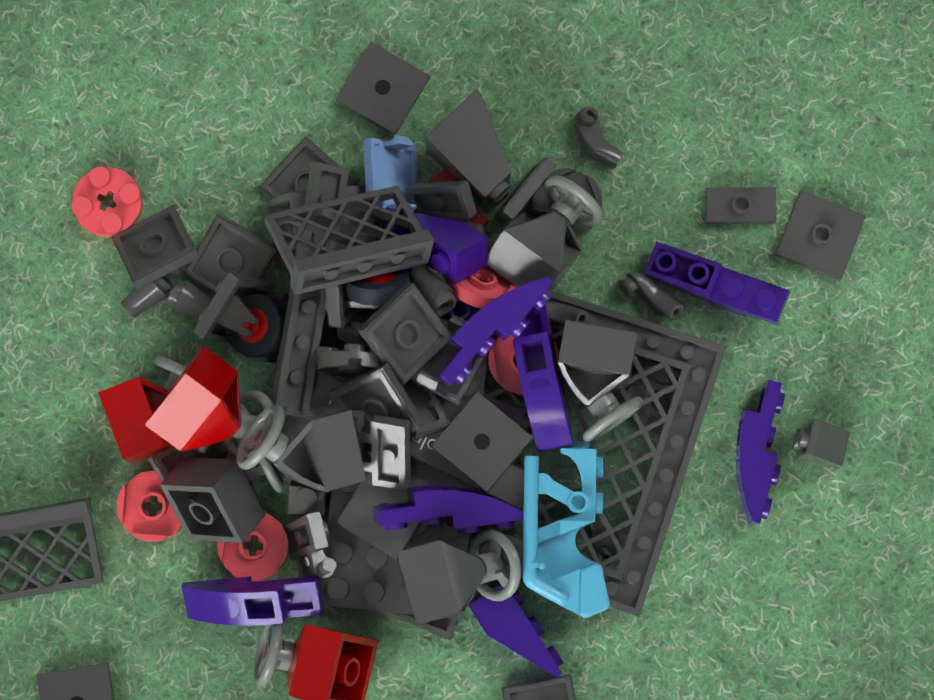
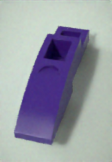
(716, 284)
(503, 317)
(542, 382)
(753, 465)
(460, 506)
(252, 603)

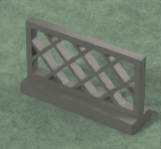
(359, 258)
(45, 518)

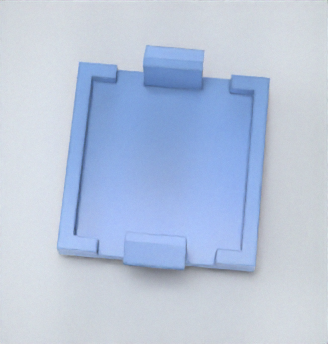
(390, 165)

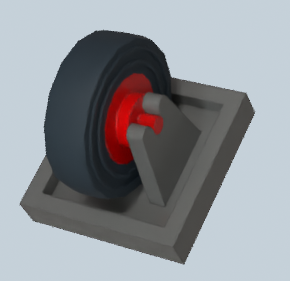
(350, 298)
(243, 316)

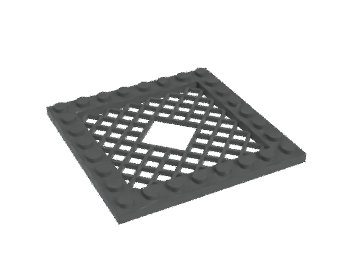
(699, 368)

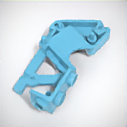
(550, 555)

